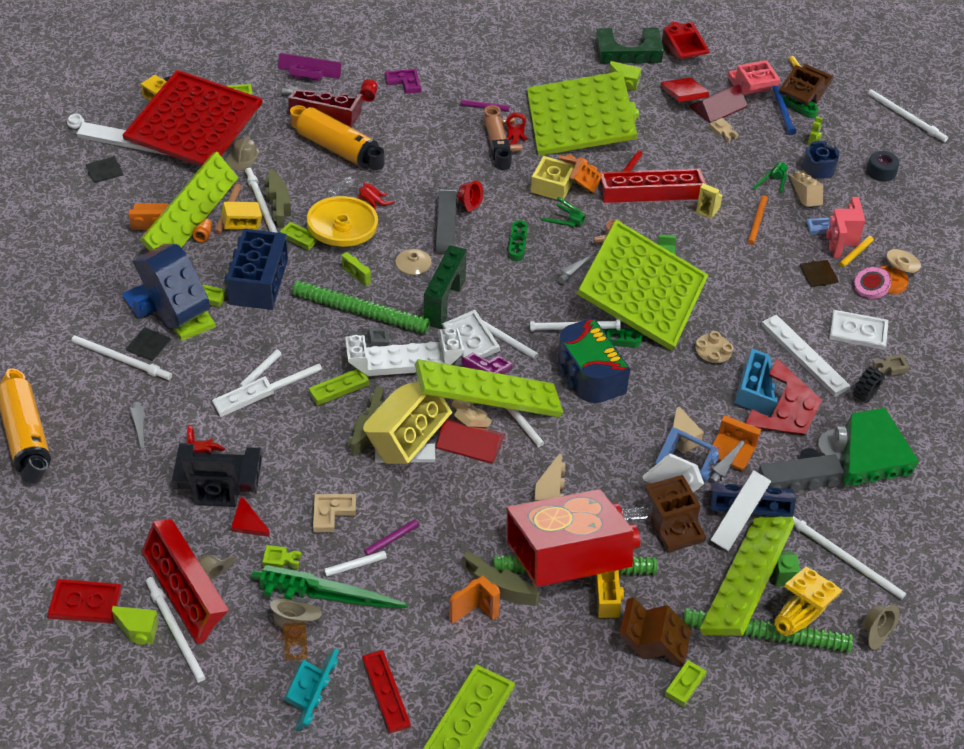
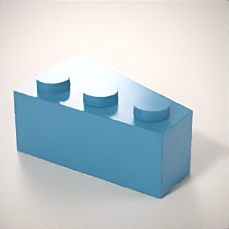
(756, 385)

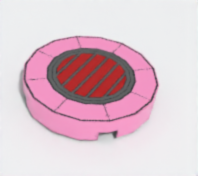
(872, 282)

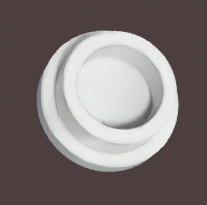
(75, 121)

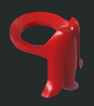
(516, 131)
(372, 195)
(202, 446)

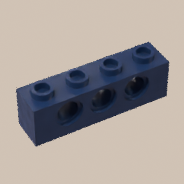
(773, 502)

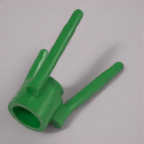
(778, 171)
(576, 216)

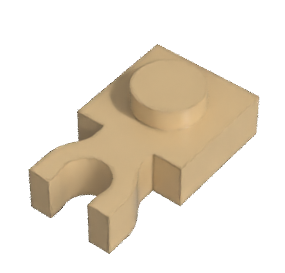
(723, 128)

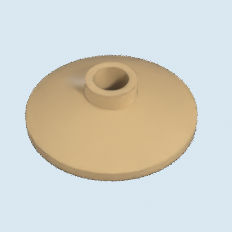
(903, 260)
(413, 261)

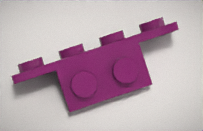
(309, 67)

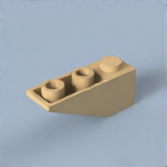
(808, 189)
(551, 481)

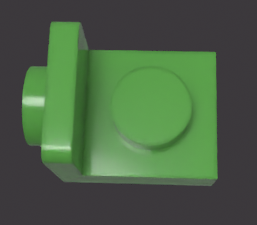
(667, 242)

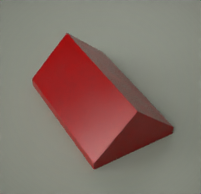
(470, 442)

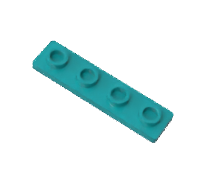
(307, 685)

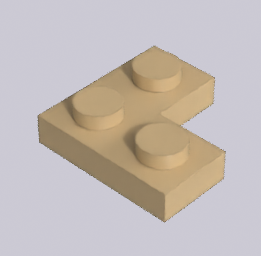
(470, 414)
(331, 505)

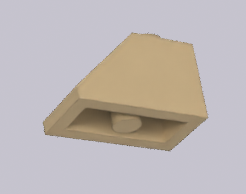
(686, 424)

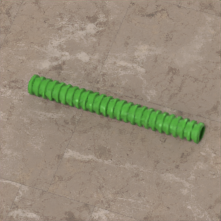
(360, 307)
(640, 565)
(768, 630)

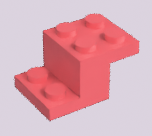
(754, 77)
(845, 227)

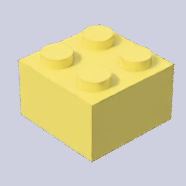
(552, 178)

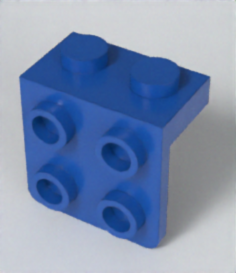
(139, 301)

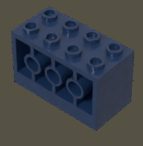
(257, 269)

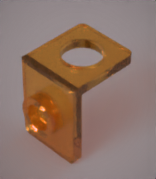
(295, 635)

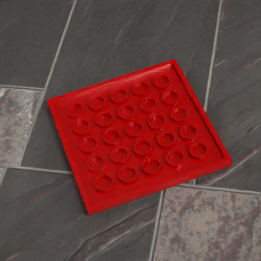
(192, 118)

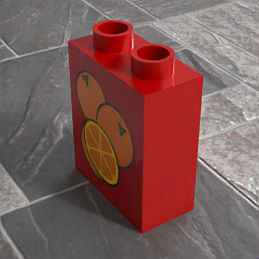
(571, 537)

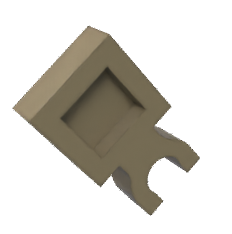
(893, 364)

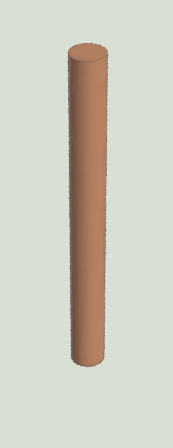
(232, 198)

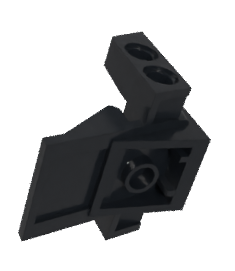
(217, 477)

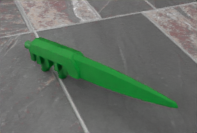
(316, 588)

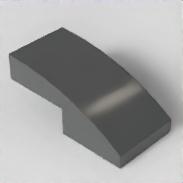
(374, 337)

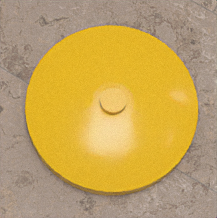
(342, 221)

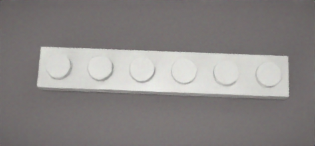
(805, 355)

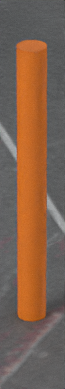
(758, 217)

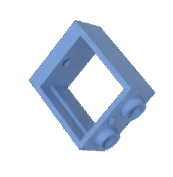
(671, 444)

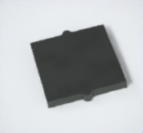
(104, 169)
(148, 344)

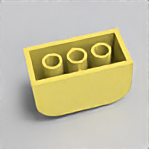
(405, 423)

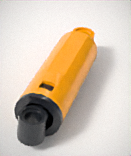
(337, 137)
(23, 426)

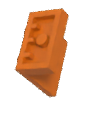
(583, 173)

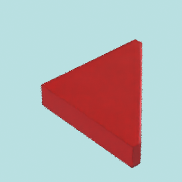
(248, 521)

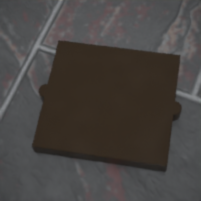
(819, 273)

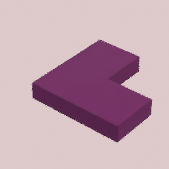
(407, 77)
(495, 365)

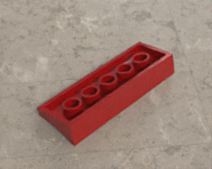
(651, 185)
(183, 579)

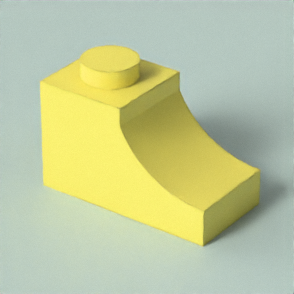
(708, 201)

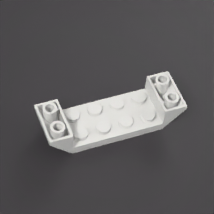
(401, 358)

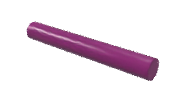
(477, 104)
(391, 537)

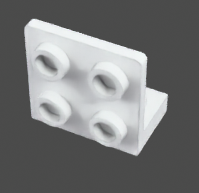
(674, 466)

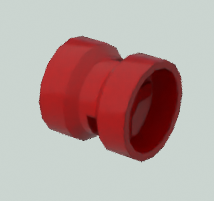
(368, 90)

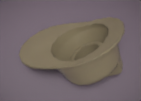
(242, 154)
(214, 566)
(293, 612)
(880, 623)

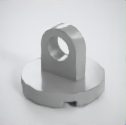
(833, 443)

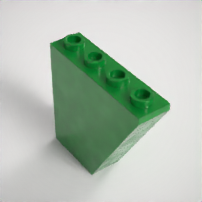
(875, 449)

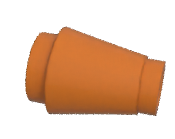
(202, 231)

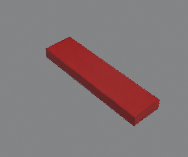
(386, 691)

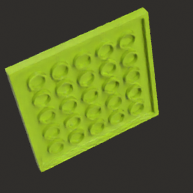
(581, 113)
(643, 285)

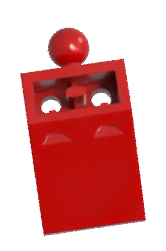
(683, 40)

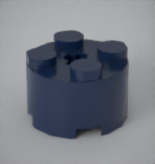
(820, 160)

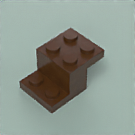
(806, 84)
(675, 513)
(655, 632)

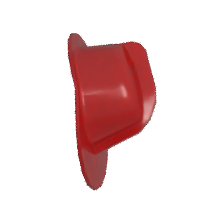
(471, 195)

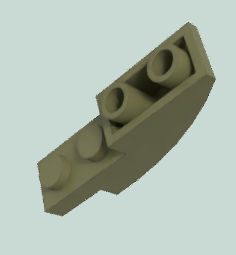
(278, 197)
(360, 440)
(510, 584)

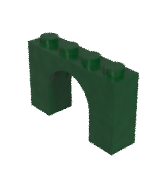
(648, 52)
(447, 277)

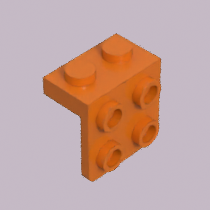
(145, 214)
(730, 434)
(477, 593)

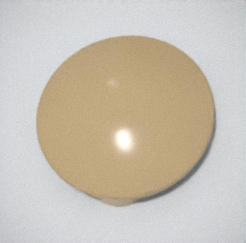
(714, 347)

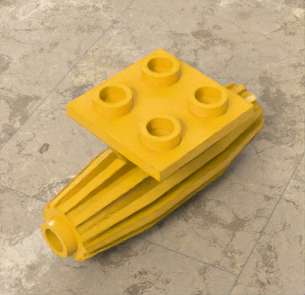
(811, 599)

